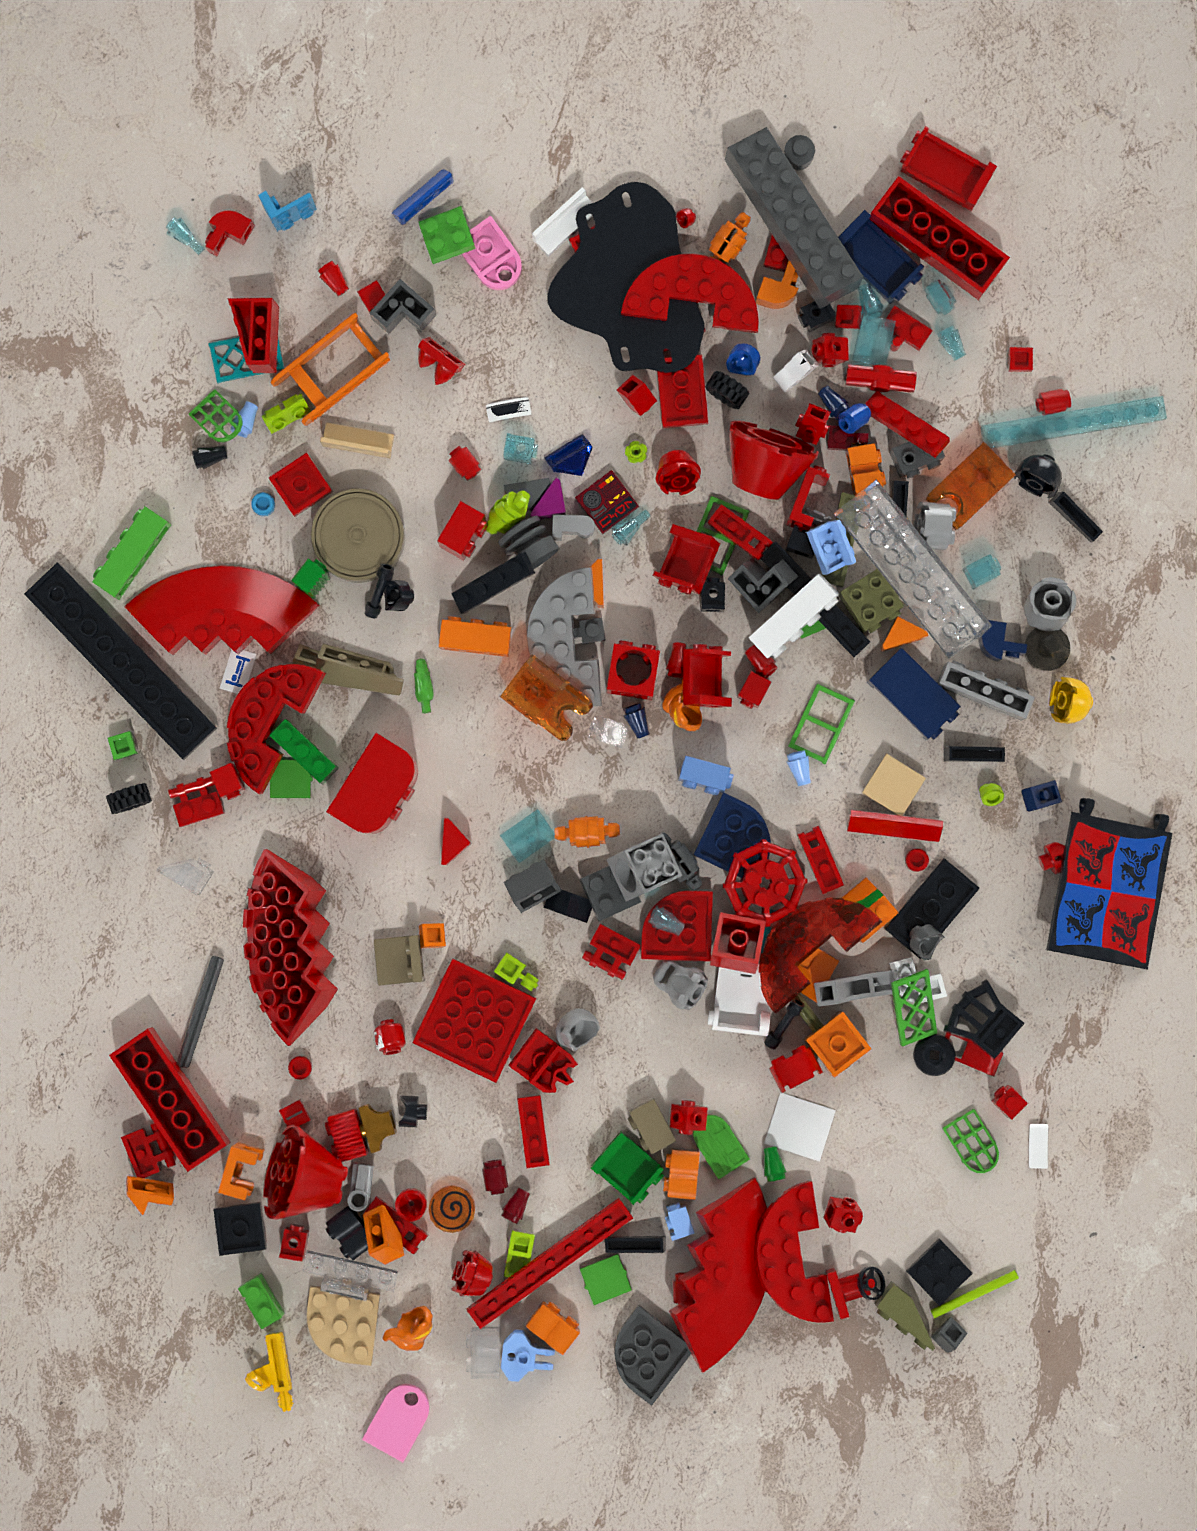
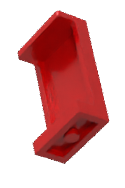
(946, 169)

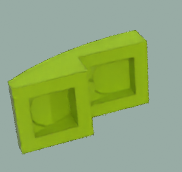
(519, 1252)

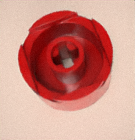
(795, 1068)

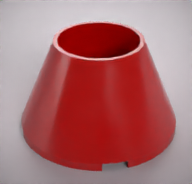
(767, 460)

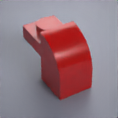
(226, 225)

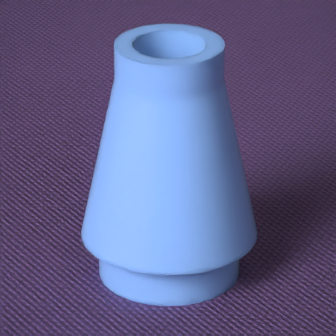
(248, 416)
(799, 766)

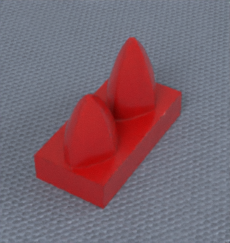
(447, 364)

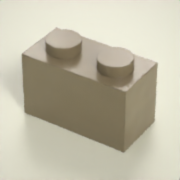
(652, 1126)

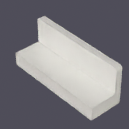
(561, 224)

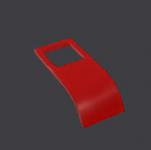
(977, 1058)

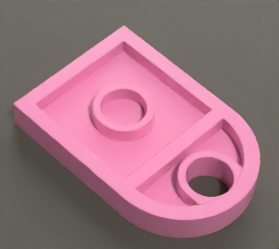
(493, 255)
(398, 1422)

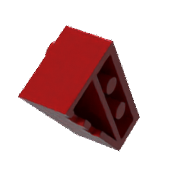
(258, 331)

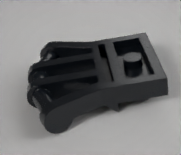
(998, 1028)

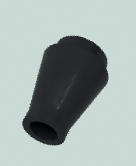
(208, 456)

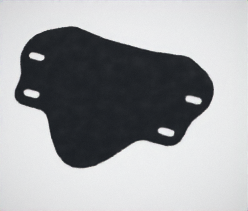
(610, 257)

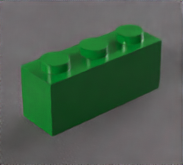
(304, 751)

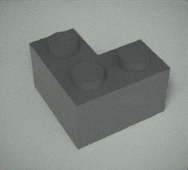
(399, 304)
(759, 586)

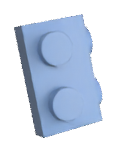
(831, 546)

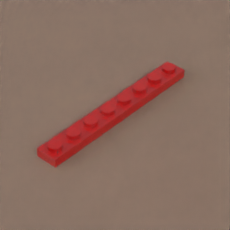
(549, 1263)

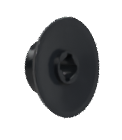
(930, 1066)

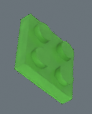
(446, 235)

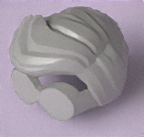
(576, 1029)

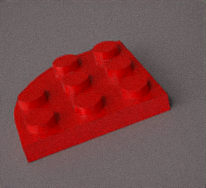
(694, 941)

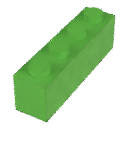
(131, 552)

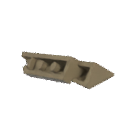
(350, 669)

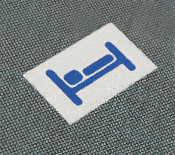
(237, 671)

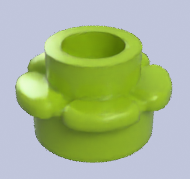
(635, 458)

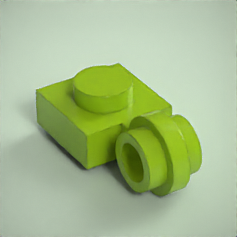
(512, 969)

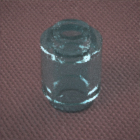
(940, 297)

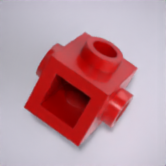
(830, 350)
(813, 424)
(688, 1117)
(843, 1214)

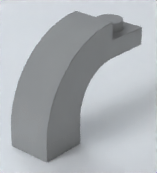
(855, 987)

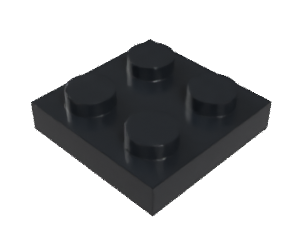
(240, 1228)
(939, 1272)

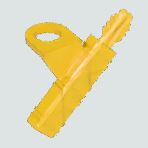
(274, 1373)

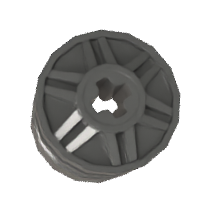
(526, 538)

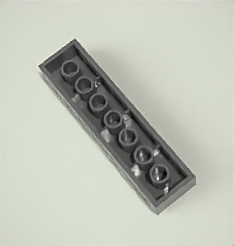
(793, 217)

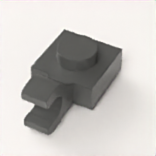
(590, 631)

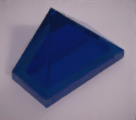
(571, 457)

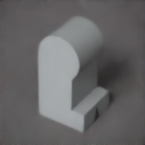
(572, 525)

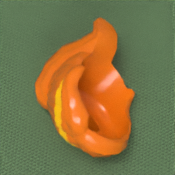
(683, 716)
(411, 1329)

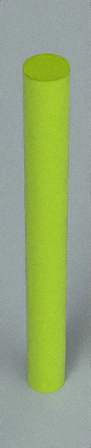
(974, 1294)

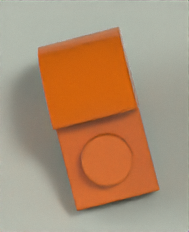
(778, 294)

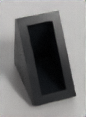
(570, 905)

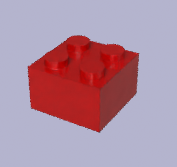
(462, 531)
(737, 943)

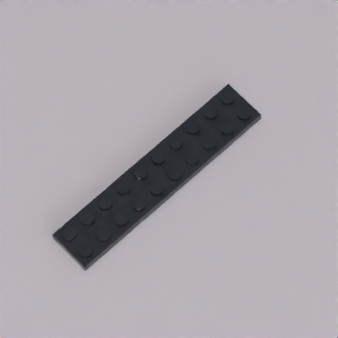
(120, 661)

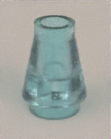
(869, 301)
(951, 341)
(665, 921)

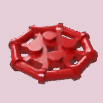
(770, 870)

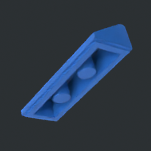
(423, 196)

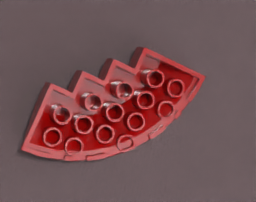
(221, 605)
(286, 946)
(725, 1283)

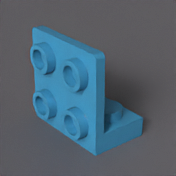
(284, 217)

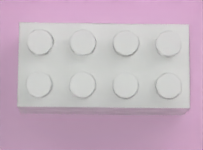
(795, 615)

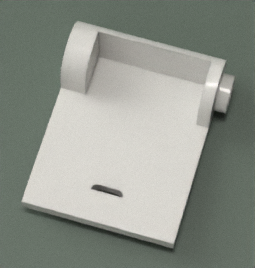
(740, 1004)

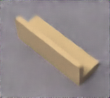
(357, 440)

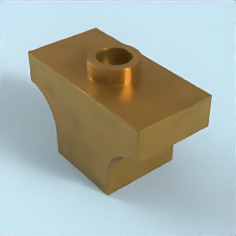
(376, 1126)

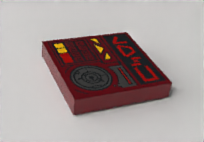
(607, 502)

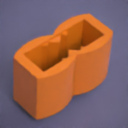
(682, 1174)
(553, 1327)

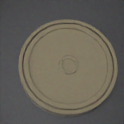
(357, 534)

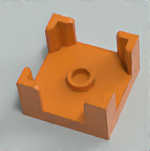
(837, 1044)
(230, 1184)

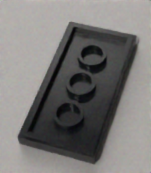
(933, 903)

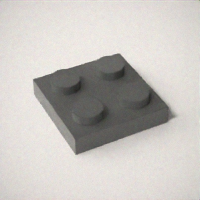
(605, 894)

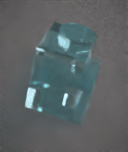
(511, 452)

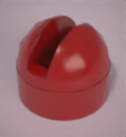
(683, 214)

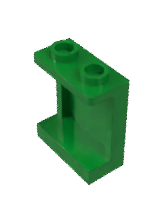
(628, 1168)

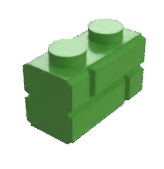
(261, 1301)

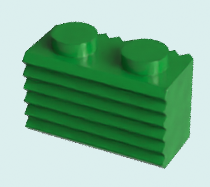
(311, 577)

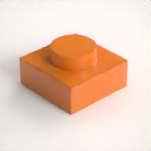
(432, 935)

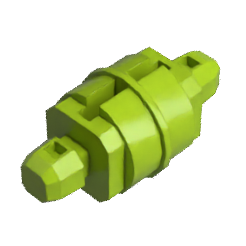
(507, 512)

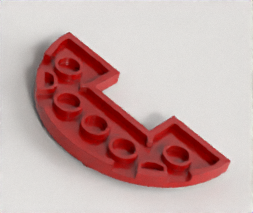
(694, 280)
(256, 713)
(780, 1258)

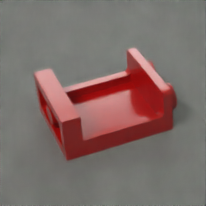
(817, 475)
(687, 560)
(704, 677)

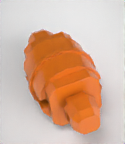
(735, 244)
(587, 831)

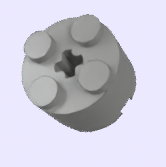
(935, 524)
(1049, 604)

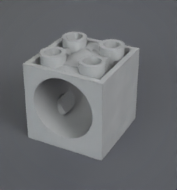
(644, 867)

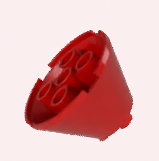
(301, 1176)

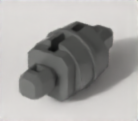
(688, 861)

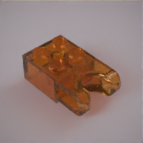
(965, 487)
(549, 702)

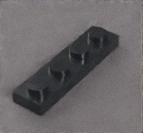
(493, 583)

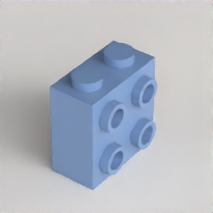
(706, 775)

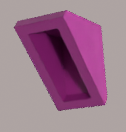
(551, 502)

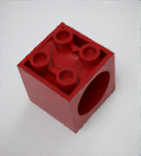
(616, 683)

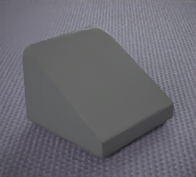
(949, 1335)

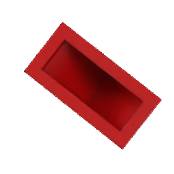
(453, 842)

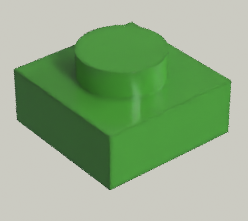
(122, 745)

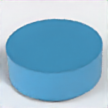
(263, 504)

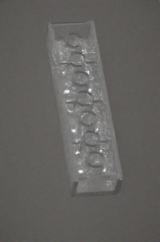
(912, 569)

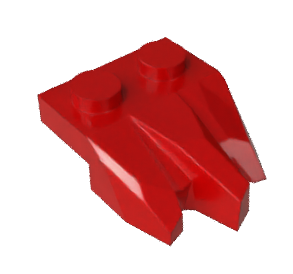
(543, 1062)

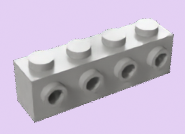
(985, 691)

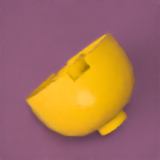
(1070, 700)

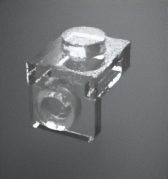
(608, 731)

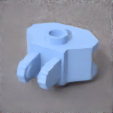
(517, 1367)

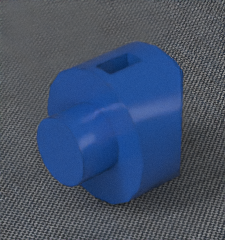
(743, 359)

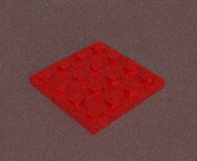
(474, 1020)

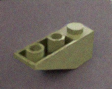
(902, 1309)

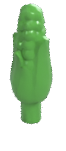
(423, 685)

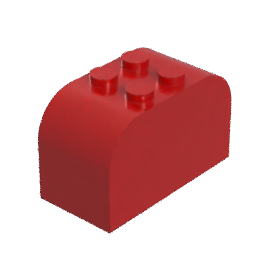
(376, 787)

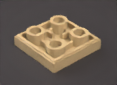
(893, 785)

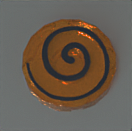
(452, 1209)

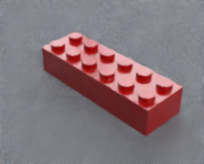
(938, 238)
(169, 1099)

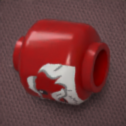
(389, 1037)

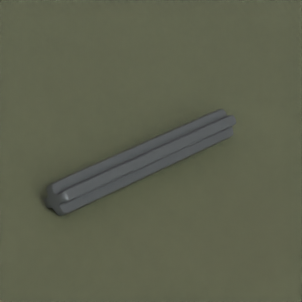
(200, 1011)

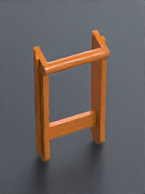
(309, 387)

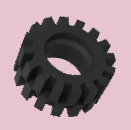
(727, 389)
(128, 798)

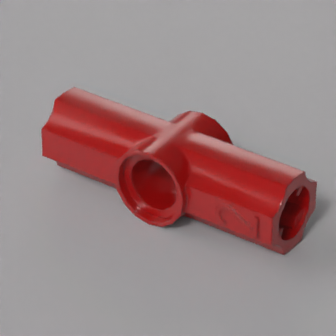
(880, 378)

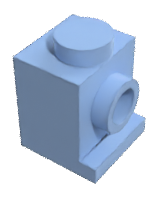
(678, 1221)

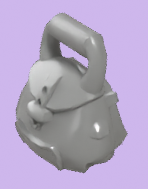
(684, 984)

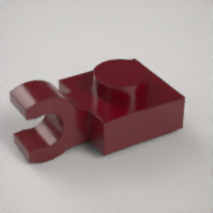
(841, 440)

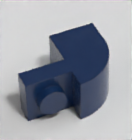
(994, 646)

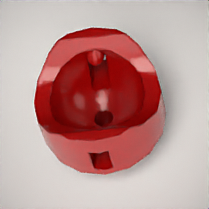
(1048, 859)
(411, 1204)

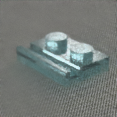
(873, 340)
(528, 836)

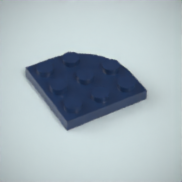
(731, 830)

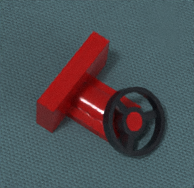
(854, 1287)

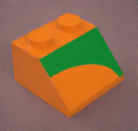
(873, 899)

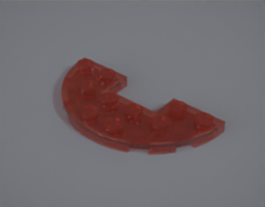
(803, 933)

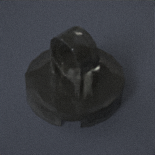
(1047, 649)

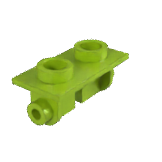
(294, 409)

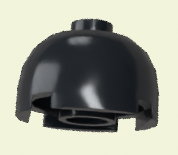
(1039, 475)

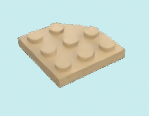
(343, 1325)

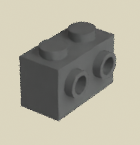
(910, 459)
(532, 886)

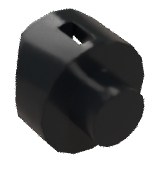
(398, 595)
(413, 1112)

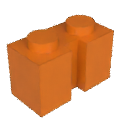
(864, 467)

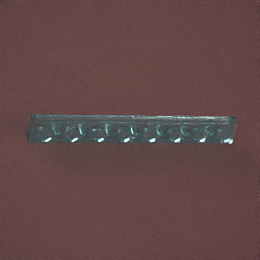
(1074, 422)

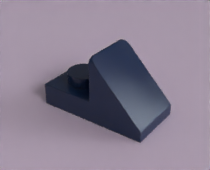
(1041, 796)

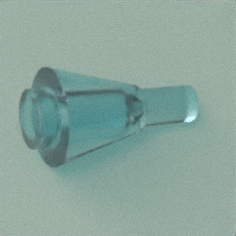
(179, 230)
(625, 531)

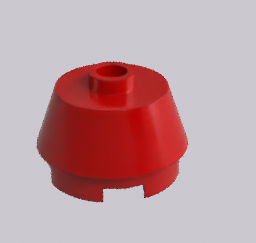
(677, 472)
(472, 1274)

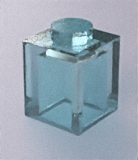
(982, 571)

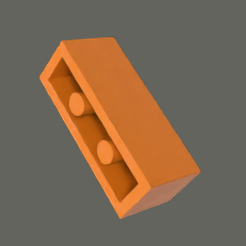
(475, 637)

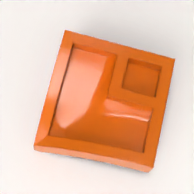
(817, 968)

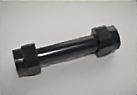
(385, 574)
(775, 1037)

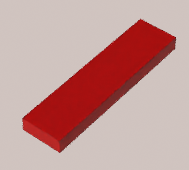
(895, 826)

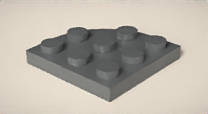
(648, 1354)

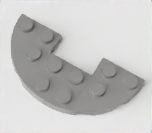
(552, 631)

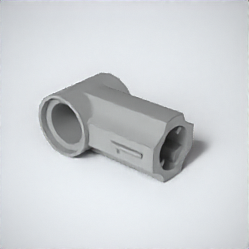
(361, 1183)

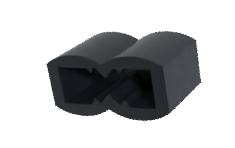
(349, 1231)

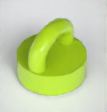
(991, 794)

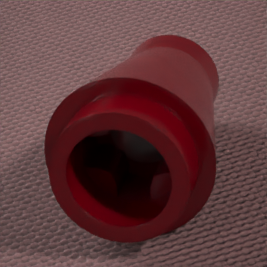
(515, 1207)

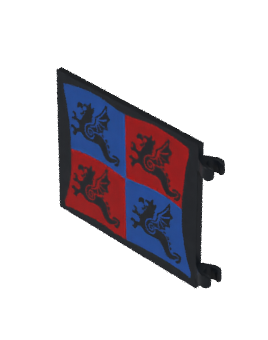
(1109, 888)

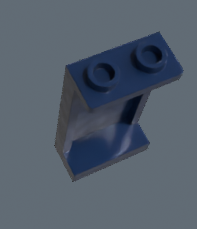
(880, 259)
(915, 694)

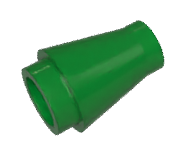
(773, 1165)

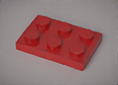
(683, 395)

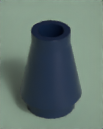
(833, 401)
(636, 718)

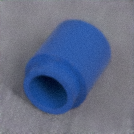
(854, 418)

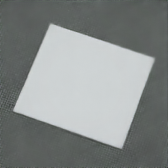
(799, 1126)

